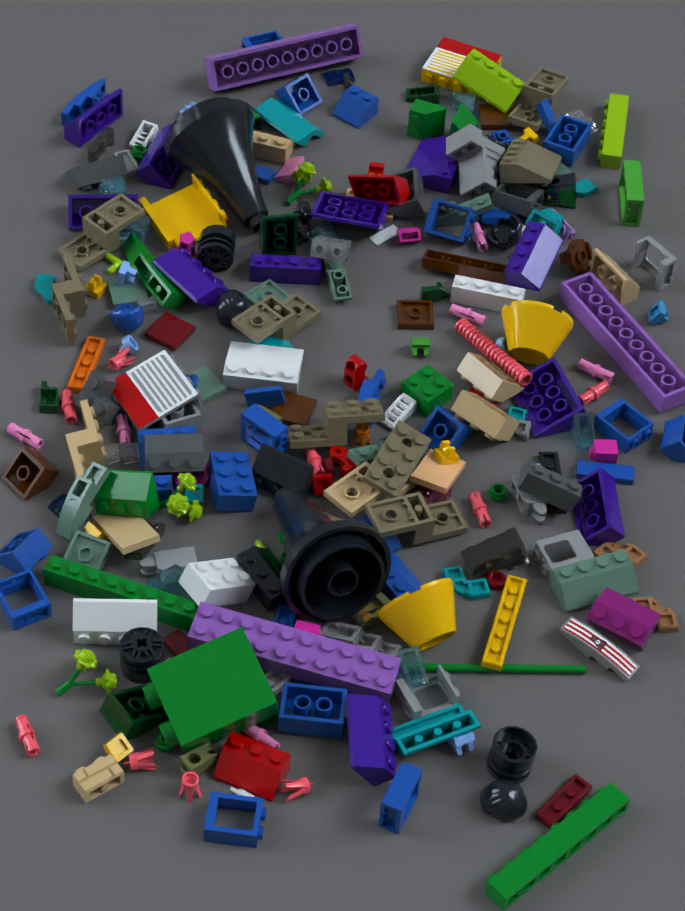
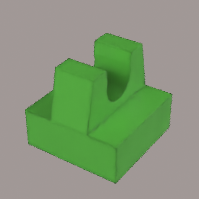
(420, 344)

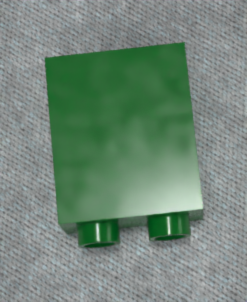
(210, 692)

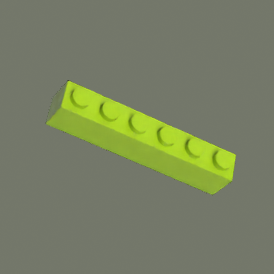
(613, 131)

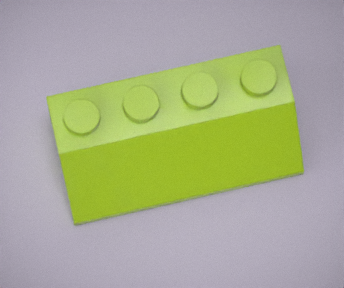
(489, 81)

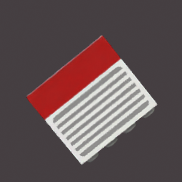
(154, 390)

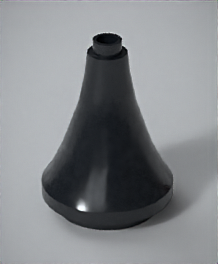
(217, 146)
(329, 562)

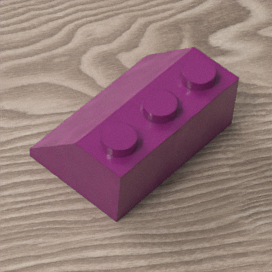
(623, 618)

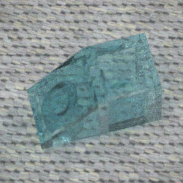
(113, 185)
(168, 581)

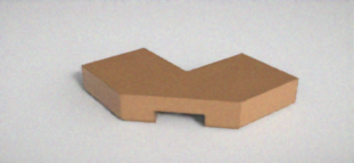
(636, 555)
(668, 620)

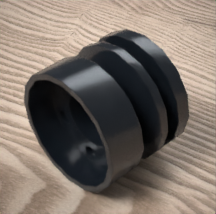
(216, 248)
(139, 651)
(511, 754)

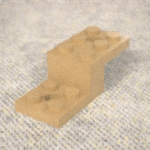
(86, 444)
(363, 492)

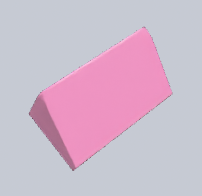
(286, 172)

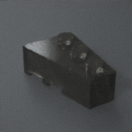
(495, 554)

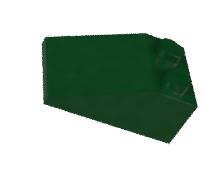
(278, 234)
(130, 712)

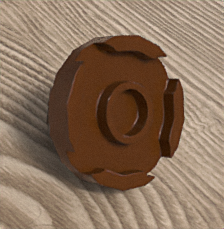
(577, 256)

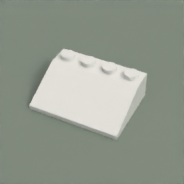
(262, 366)

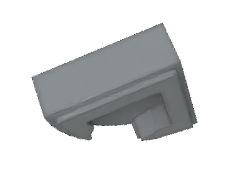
(523, 429)

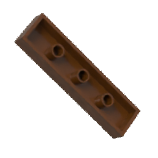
(464, 266)

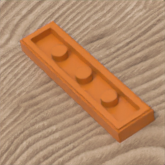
(86, 363)

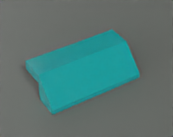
(288, 121)
(433, 729)

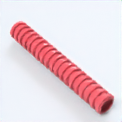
(493, 352)

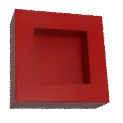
(321, 483)

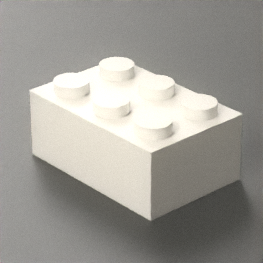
(217, 582)

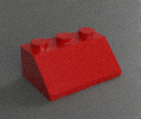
(380, 188)
(252, 766)

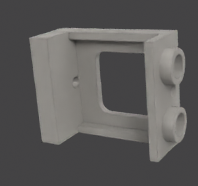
(339, 248)
(666, 270)
(576, 543)
(410, 702)

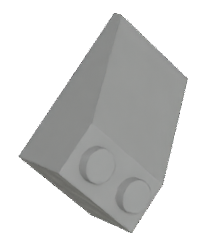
(184, 416)

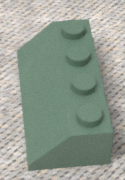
(584, 581)

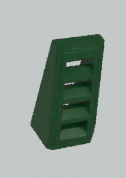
(425, 93)

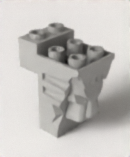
(477, 161)

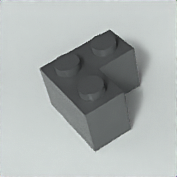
(98, 392)

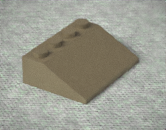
(528, 163)

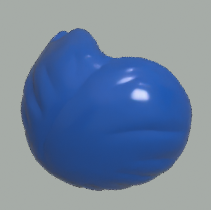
(127, 317)

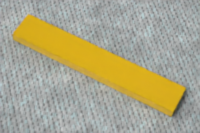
(504, 623)

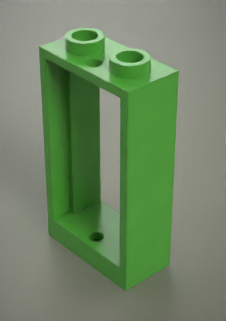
(631, 193)

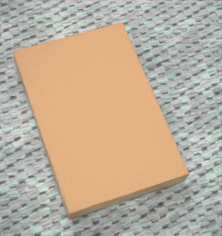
(436, 476)

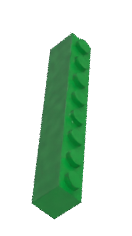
(97, 584)
(556, 846)

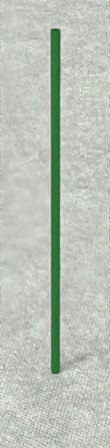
(508, 668)

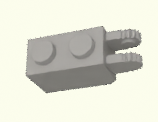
(527, 503)
(166, 558)

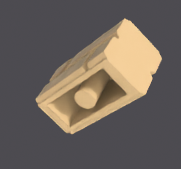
(98, 778)

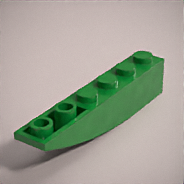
(158, 284)

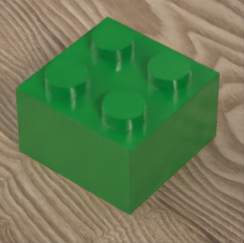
(428, 389)

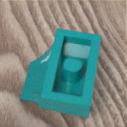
(548, 217)

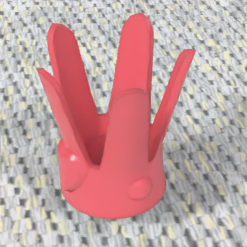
(120, 360)
(142, 760)
(190, 782)
(301, 785)

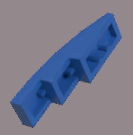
(83, 101)

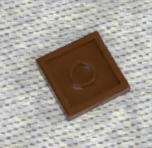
(493, 118)
(415, 314)
(296, 409)

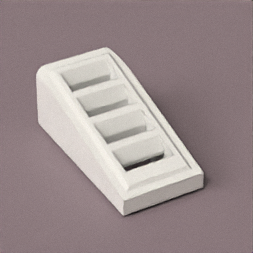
(144, 126)
(402, 402)

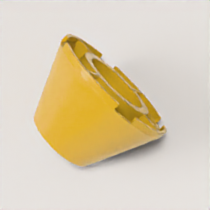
(534, 330)
(424, 615)

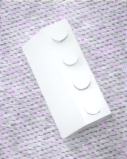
(484, 293)
(109, 619)

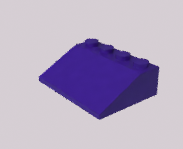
(434, 165)
(351, 210)
(549, 400)

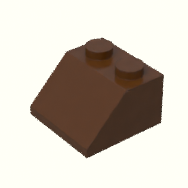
(29, 473)

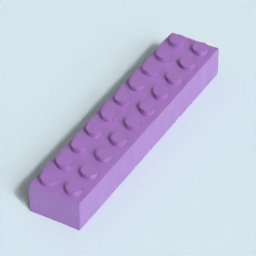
(283, 57)
(624, 341)
(301, 653)

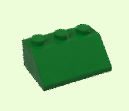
(127, 494)

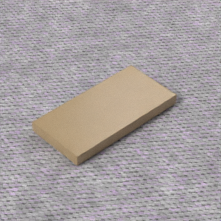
(127, 532)

